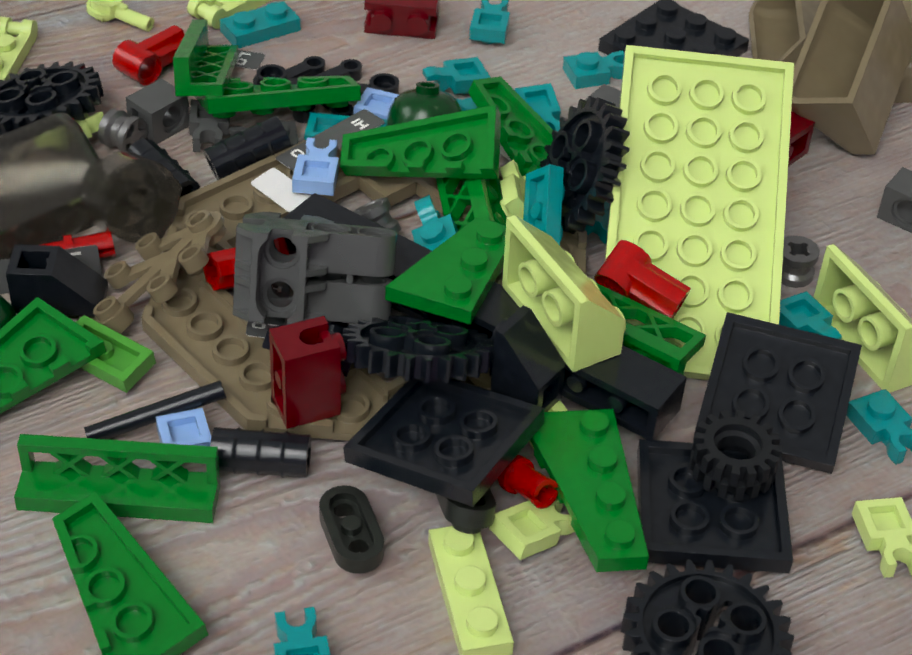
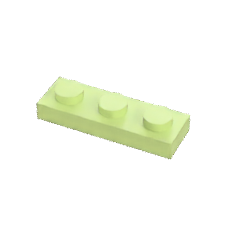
(470, 593)

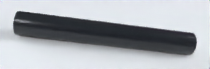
(147, 414)

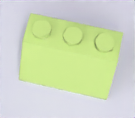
(561, 296)
(868, 318)

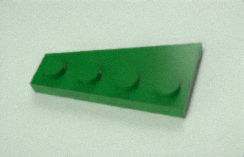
(280, 93)
(522, 129)
(433, 147)
(41, 349)
(594, 483)
(121, 586)

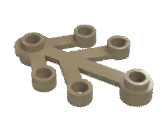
(159, 270)

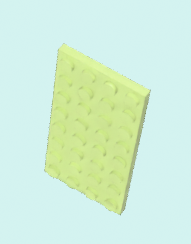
(706, 182)

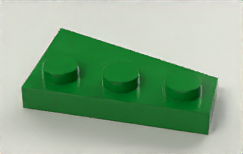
(455, 274)

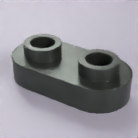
(469, 518)
(354, 532)

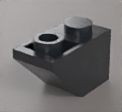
(54, 278)
(526, 361)

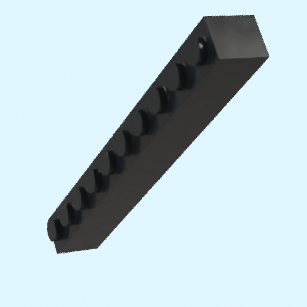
(634, 386)

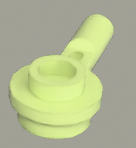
(109, 9)

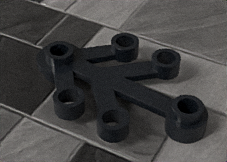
(316, 67)

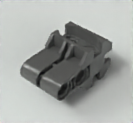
(333, 273)

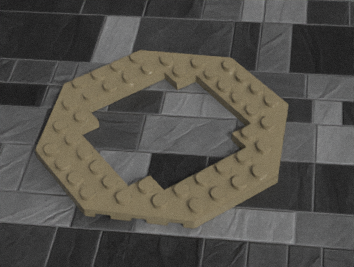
(211, 342)

